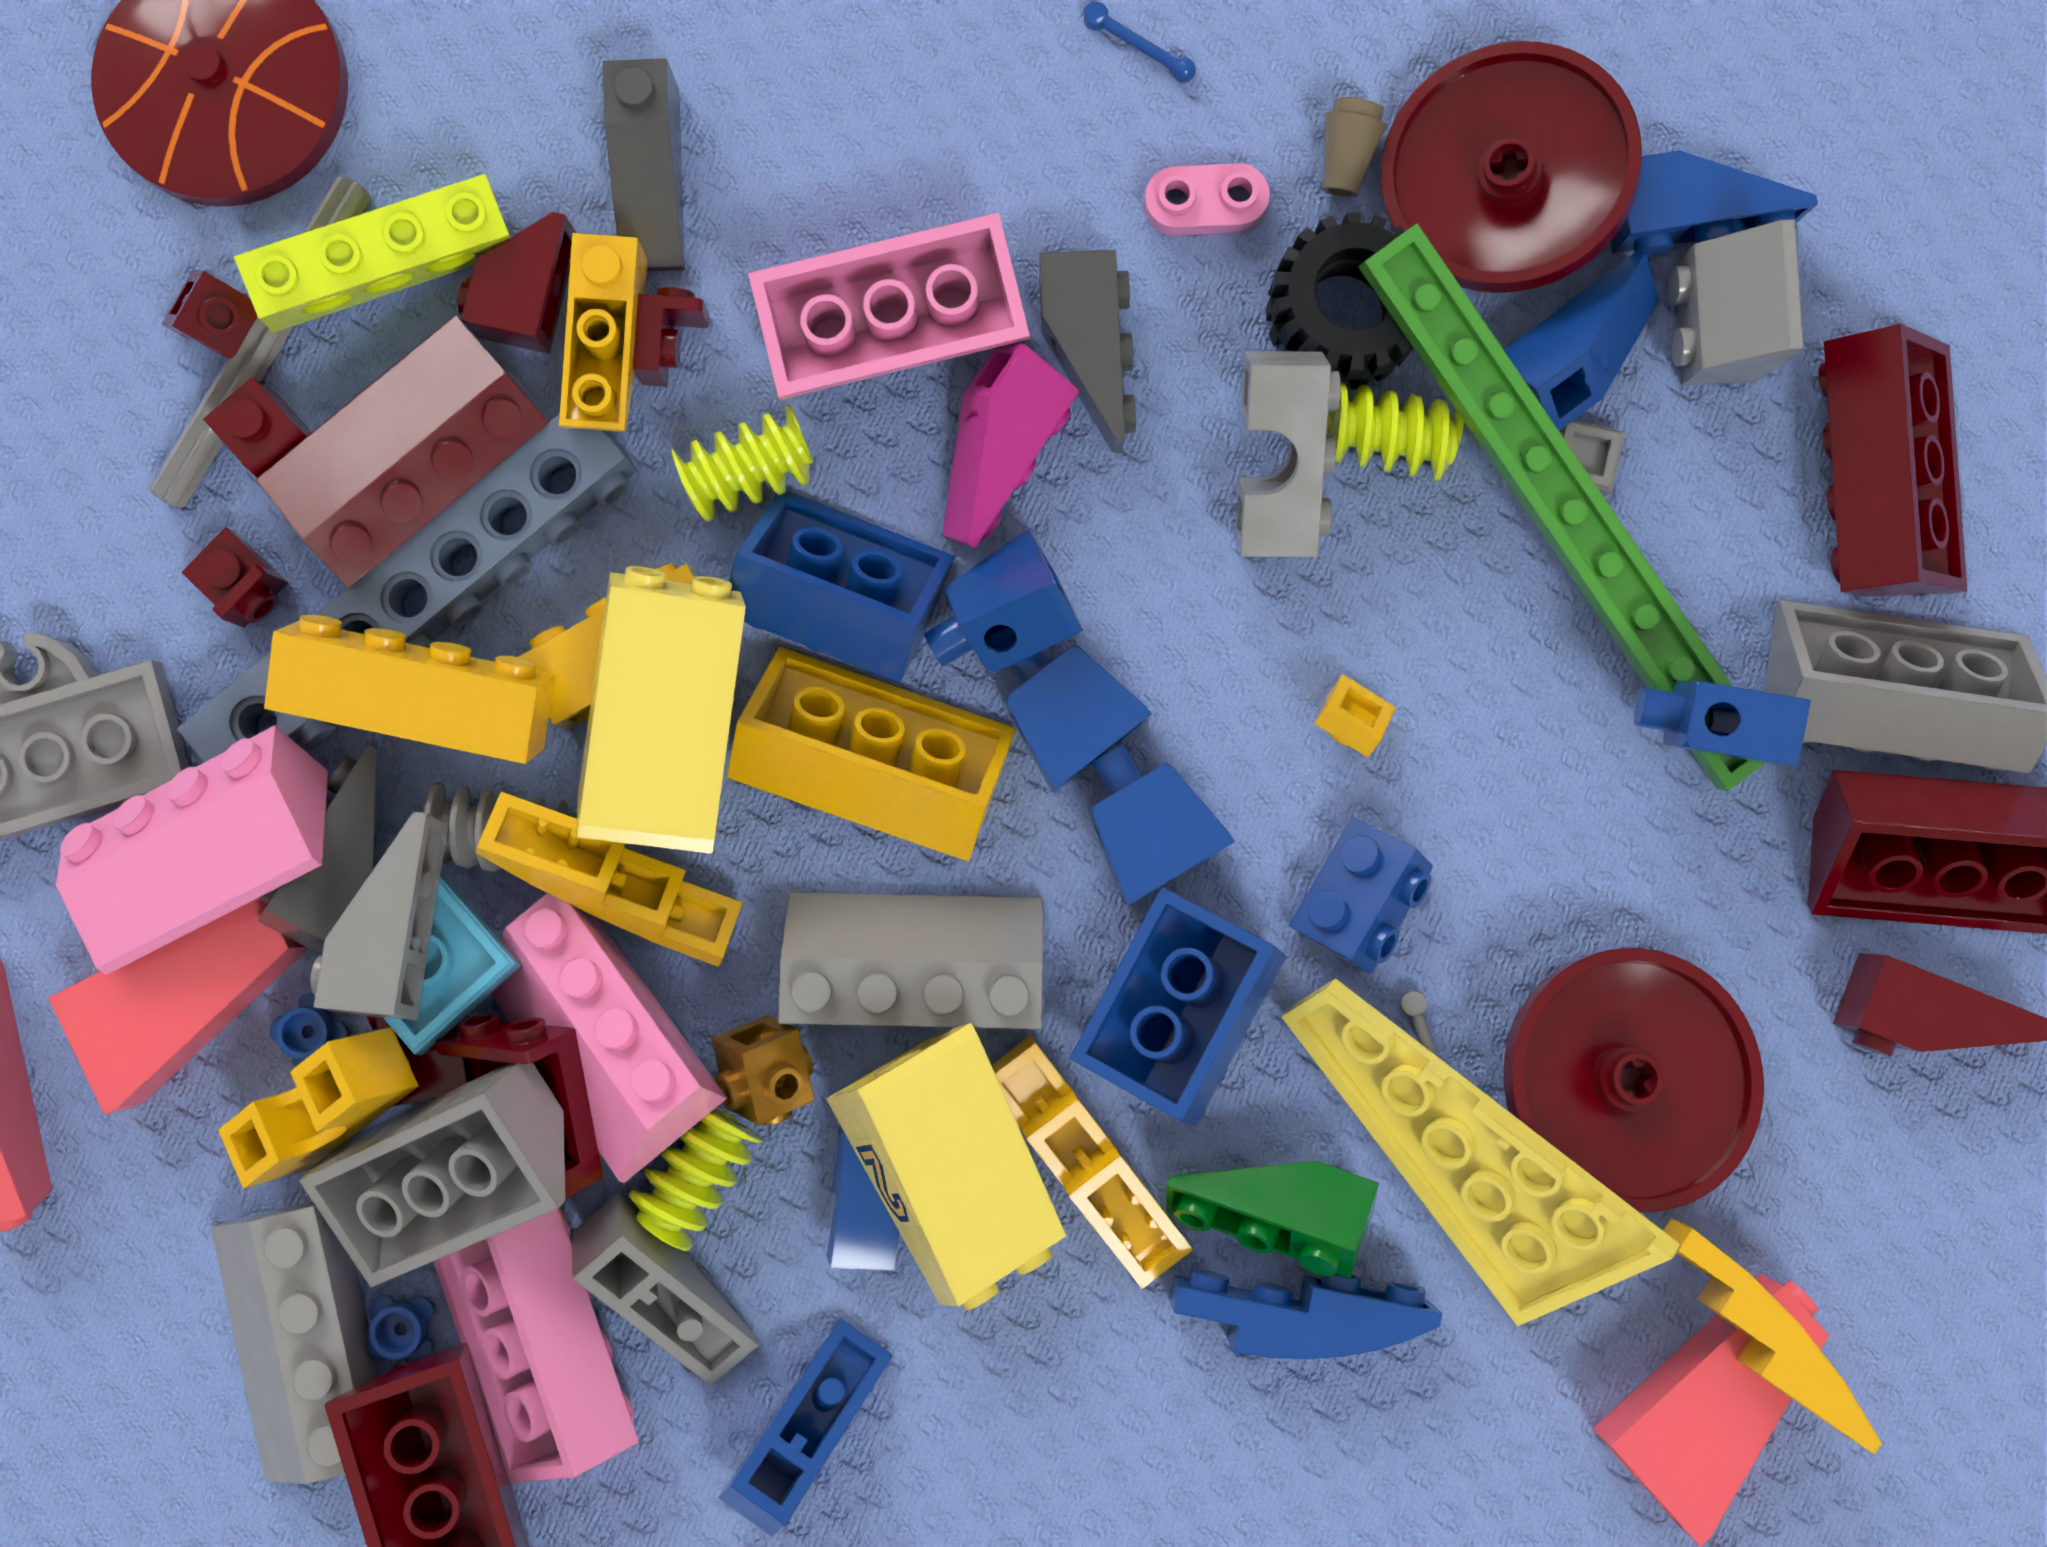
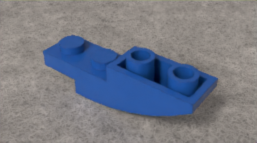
(1326, 1322)

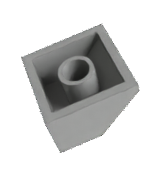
(1737, 305)

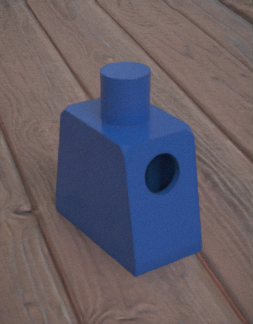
(1005, 608)
(1070, 712)
(1742, 722)
(1151, 825)

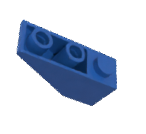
(1700, 200)
(1584, 343)

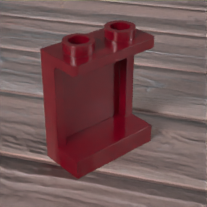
(557, 1059)

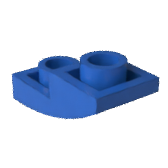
(861, 1225)

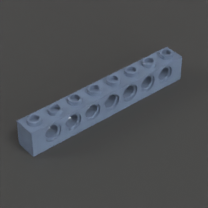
(428, 563)

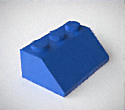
(839, 584)
(1178, 1007)

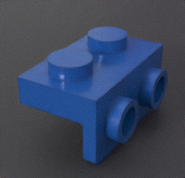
(1363, 895)

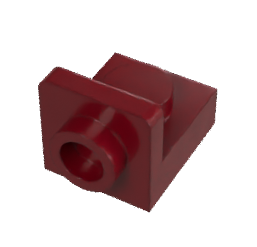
(211, 314)
(656, 343)
(235, 579)

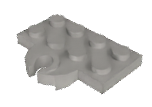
(80, 737)

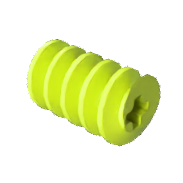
(1395, 432)
(745, 464)
(692, 1178)

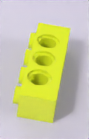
(372, 254)

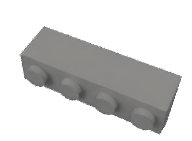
(1911, 686)
(912, 960)
(444, 1173)
(295, 1334)

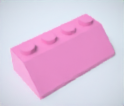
(889, 306)
(194, 848)
(635, 1062)
(537, 1351)

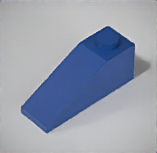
(805, 1428)

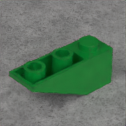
(1283, 1208)

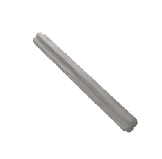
(198, 442)

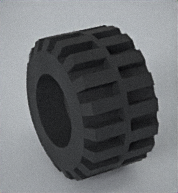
(1303, 326)

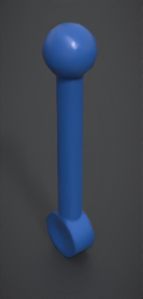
(1097, 18)

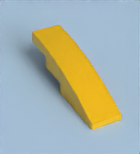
(608, 880)
(1088, 1164)
(1778, 1343)

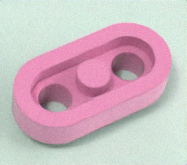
(1208, 203)

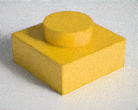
(1355, 716)

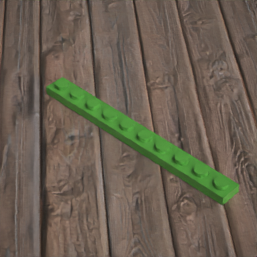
(1544, 475)

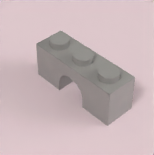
(1286, 509)

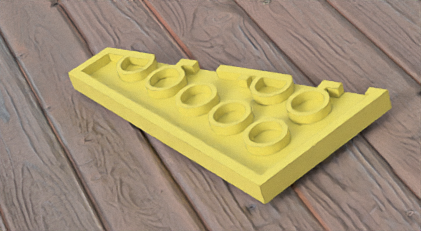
(1500, 1191)

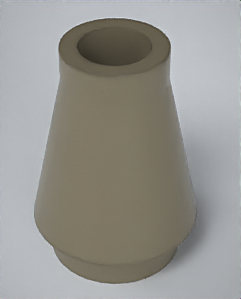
(1349, 144)

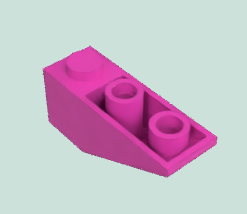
(1001, 428)

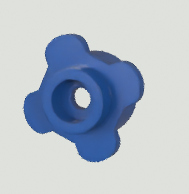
(289, 1029)
(387, 1342)

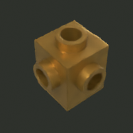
(763, 1070)

